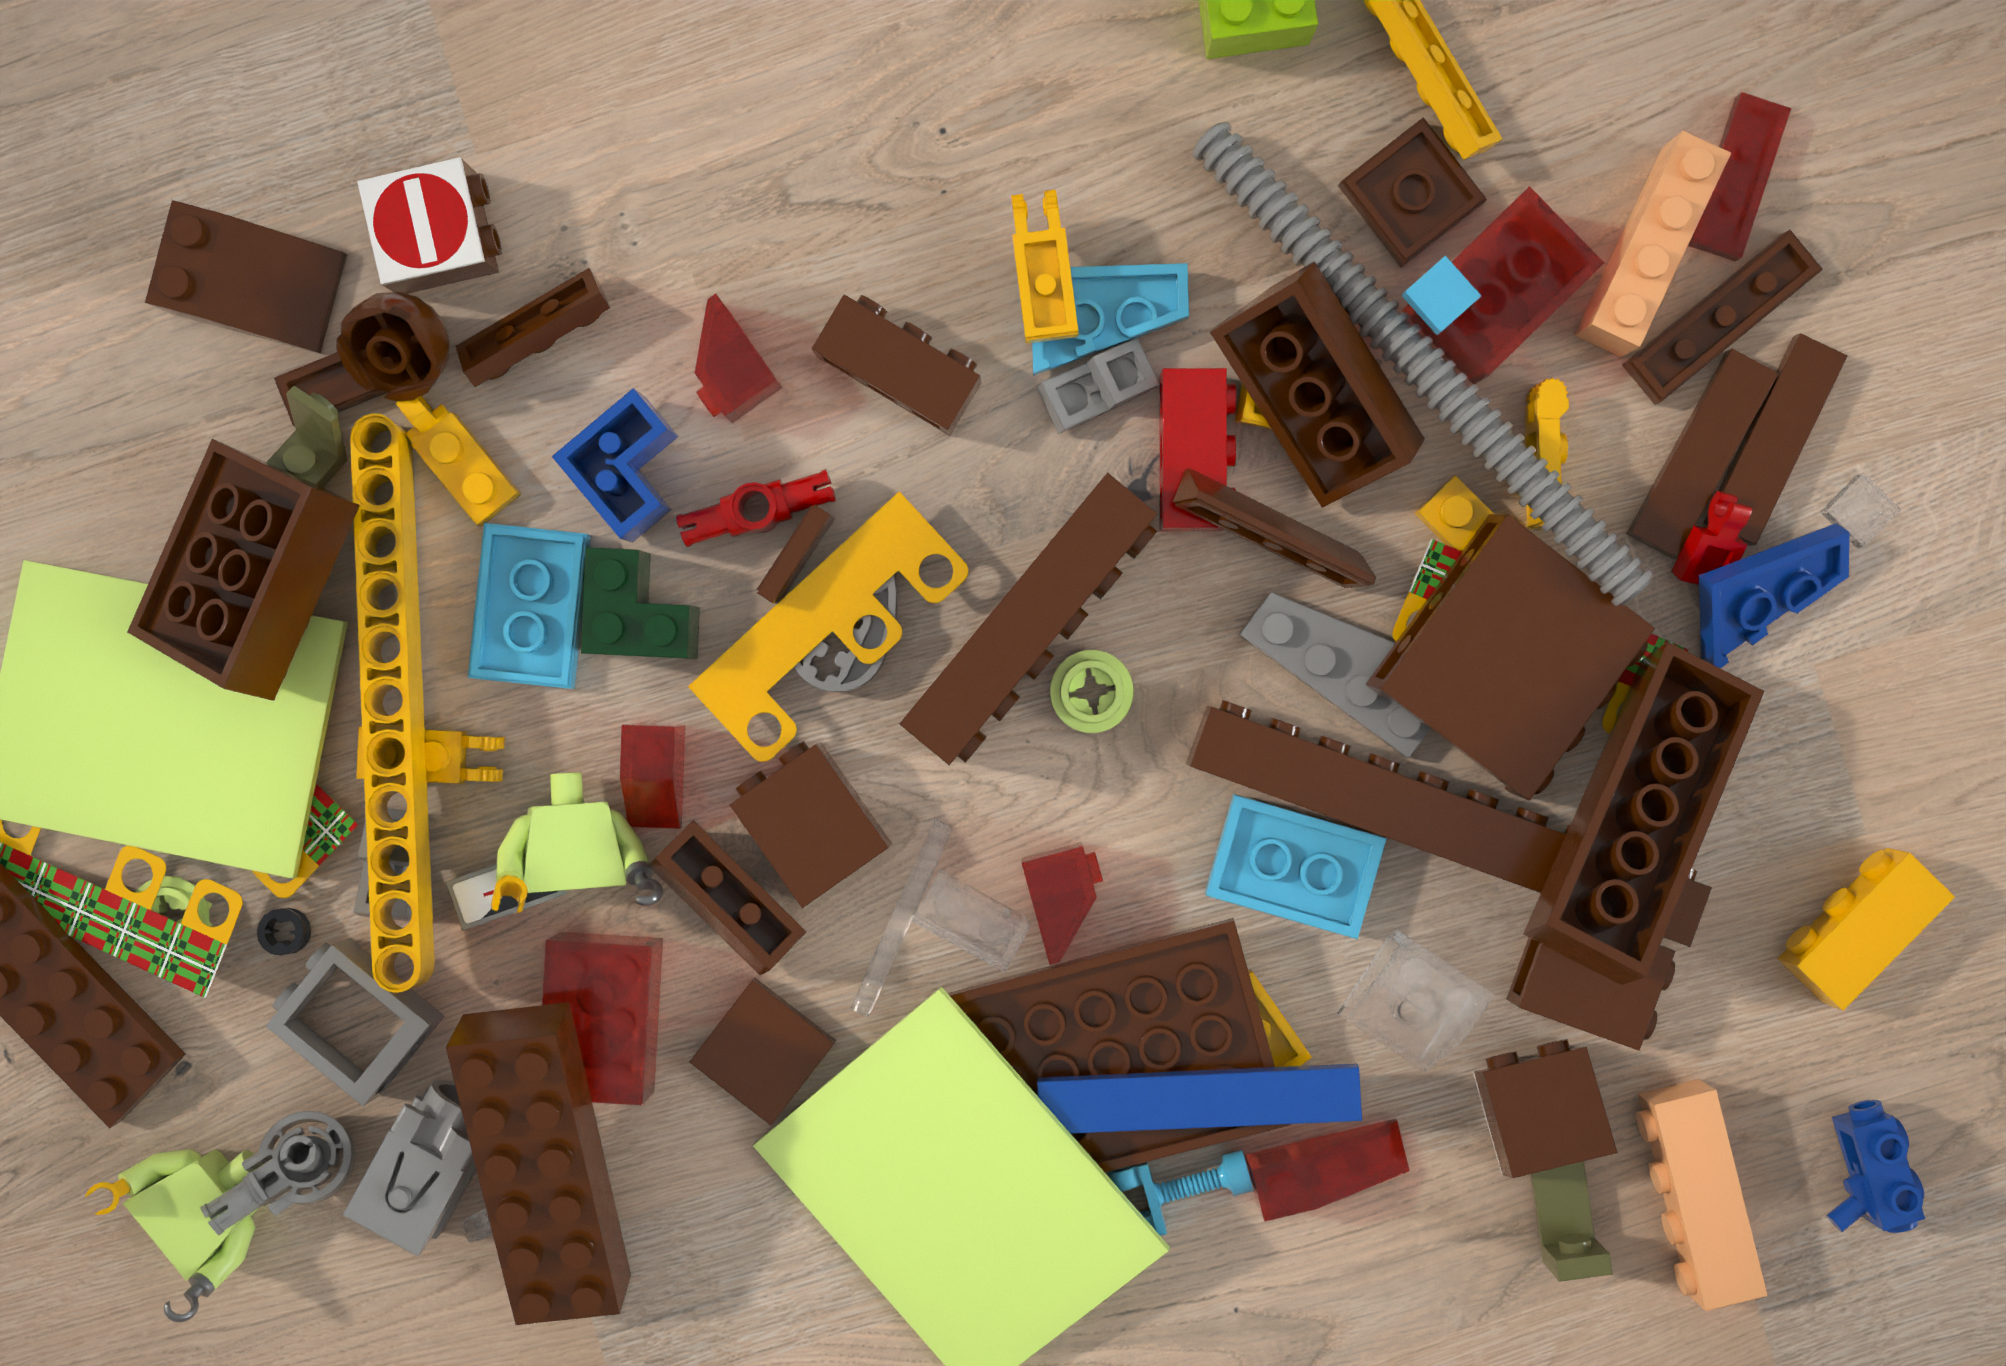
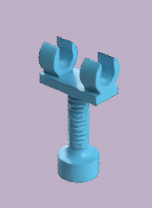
(1230, 1174)

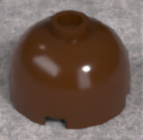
(394, 345)

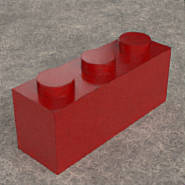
(1193, 437)

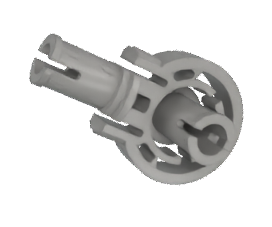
(295, 1164)

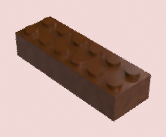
(1029, 618)
(1644, 814)
(540, 1162)

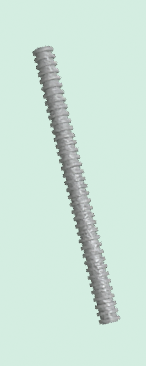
(1423, 365)

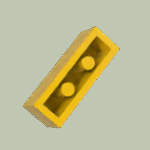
(1865, 927)

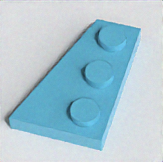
(1117, 307)

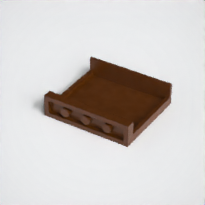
(1512, 655)

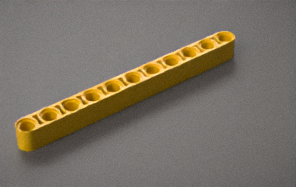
(407, 724)

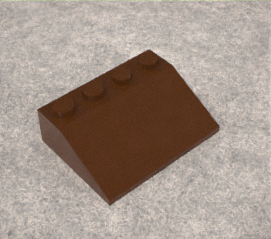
(242, 571)

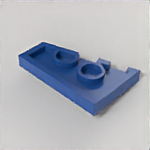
(1758, 589)

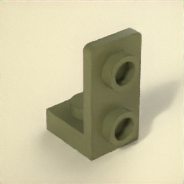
(317, 444)
(1567, 1224)

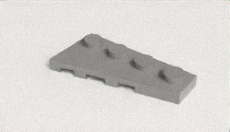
(1335, 664)

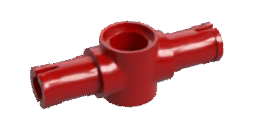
(729, 514)

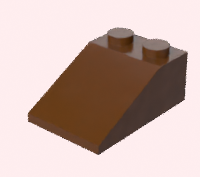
(245, 277)

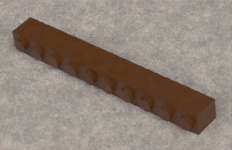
(1394, 805)

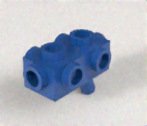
(1880, 1178)

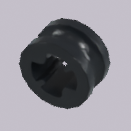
(266, 932)

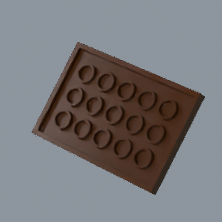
(1131, 1011)

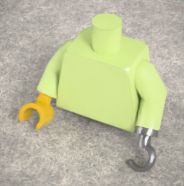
(571, 848)
(167, 1203)

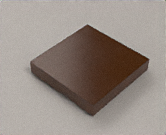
(1412, 192)
(762, 1051)

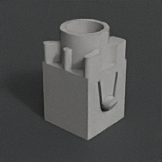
(417, 1172)

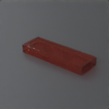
(1753, 139)

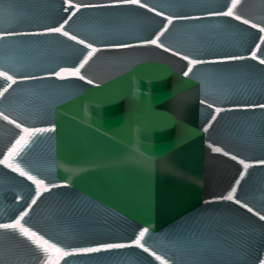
(619, 610)

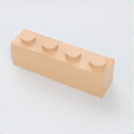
(1652, 244)
(1701, 1195)

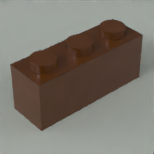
(898, 362)
(727, 898)

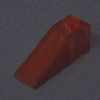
(1325, 1168)

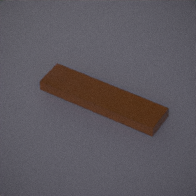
(1722, 317)
(1781, 430)
(1702, 453)

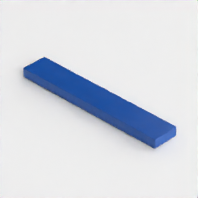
(1204, 1098)

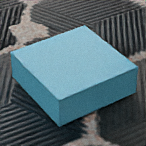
(1441, 295)

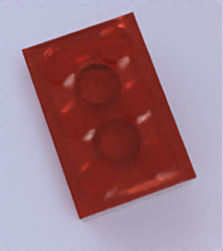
(1524, 273)
(614, 1008)

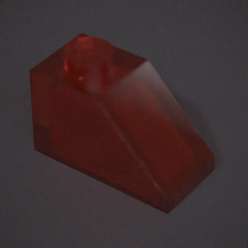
(730, 366)
(652, 774)
(1061, 893)

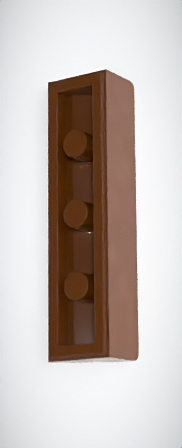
(1272, 530)

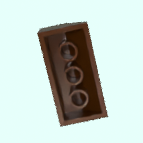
(1318, 386)

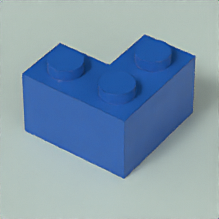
(607, 464)

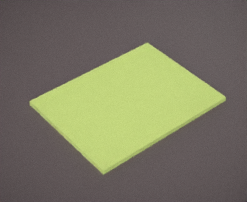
(141, 748)
(960, 1191)

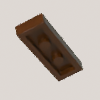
(532, 328)

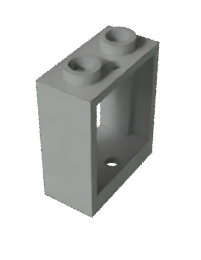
(414, 1010)

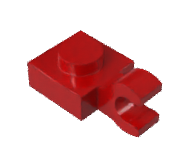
(1717, 544)

